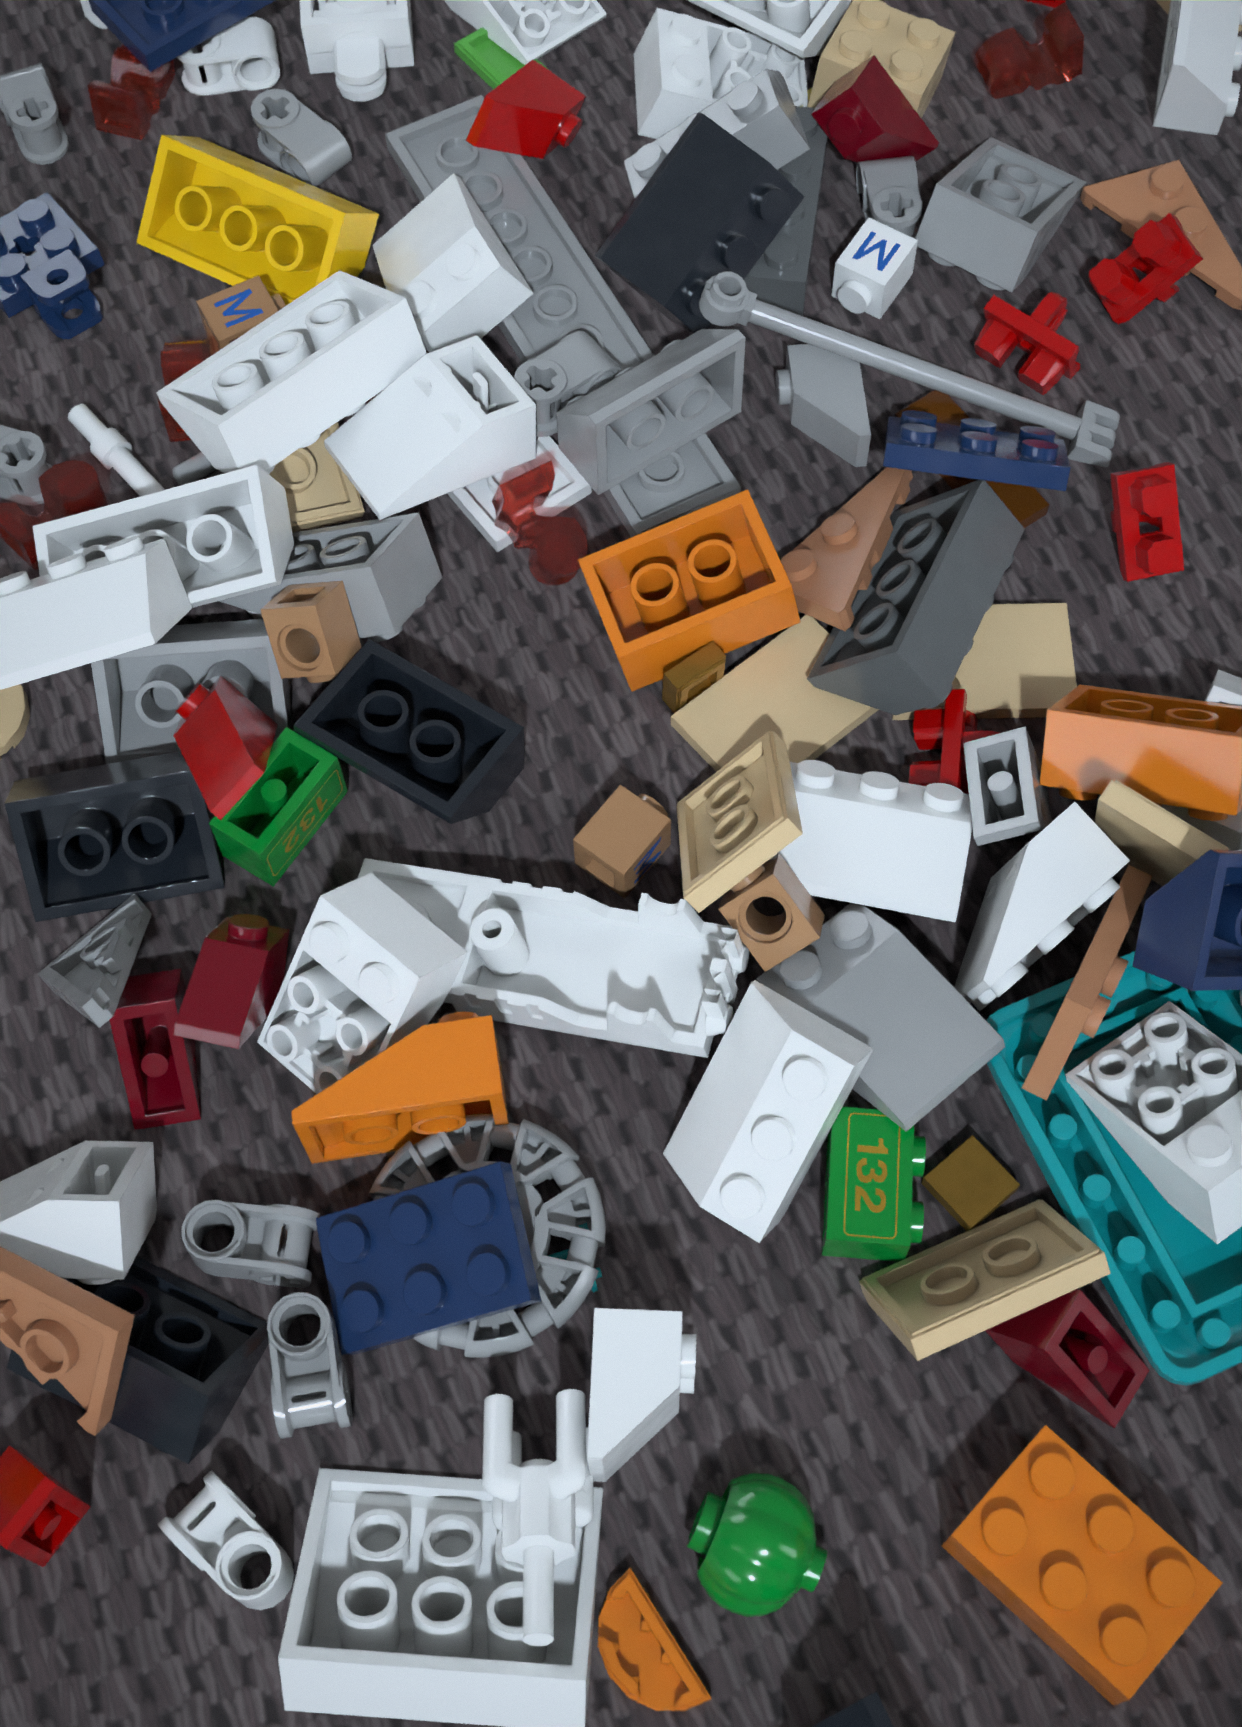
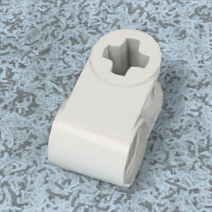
(234, 60)
(221, 1535)

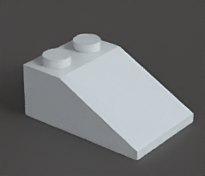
(450, 267)

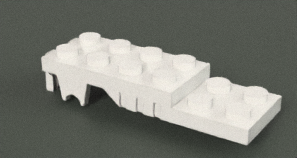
(577, 963)

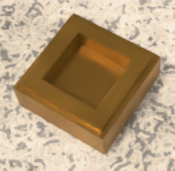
(693, 676)
(970, 1183)

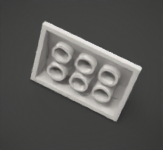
(420, 1614)

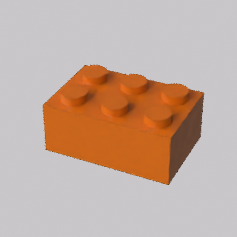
(690, 586)
(1152, 743)
(1082, 1566)

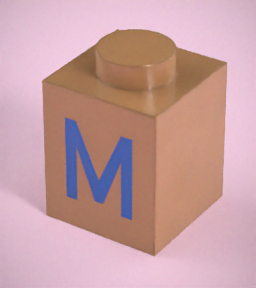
(237, 310)
(623, 840)

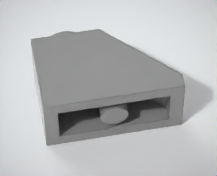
(826, 400)
(1005, 787)

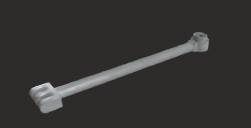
(1087, 430)

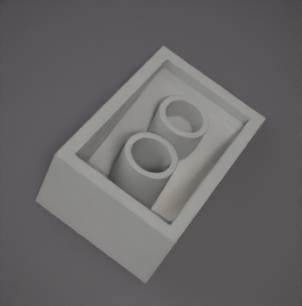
(996, 214)
(382, 564)
(895, 1001)

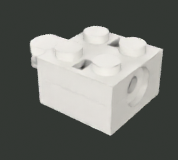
(357, 42)

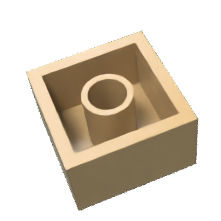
(906, 46)

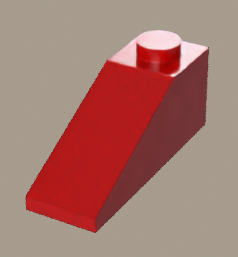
(223, 742)

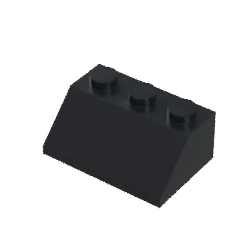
(698, 216)
(416, 734)
(113, 833)
(181, 1362)

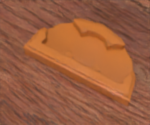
(643, 1652)

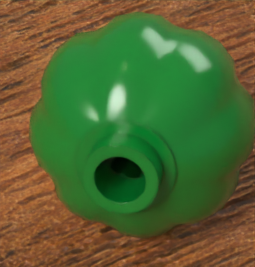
(756, 1545)

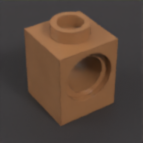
(311, 630)
(773, 937)

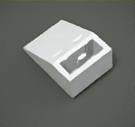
(529, 26)
(694, 62)
(436, 429)
(1037, 903)
(358, 982)
(1176, 1110)
(82, 1210)

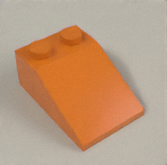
(408, 1092)

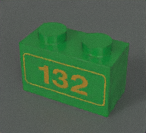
(281, 808)
(870, 1187)

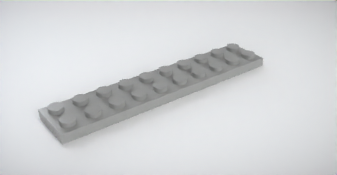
(565, 298)

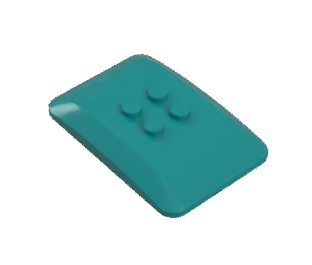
(1166, 1274)

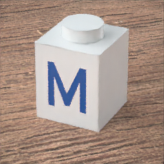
(873, 268)

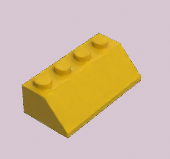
(249, 220)

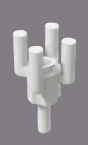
(538, 1501)

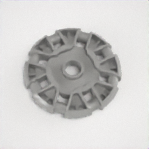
(534, 1159)

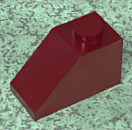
(872, 117)
(233, 981)
(155, 1063)
(1075, 1354)

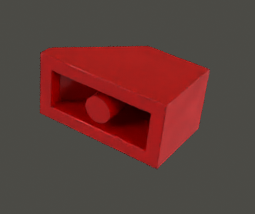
(528, 114)
(34, 1509)

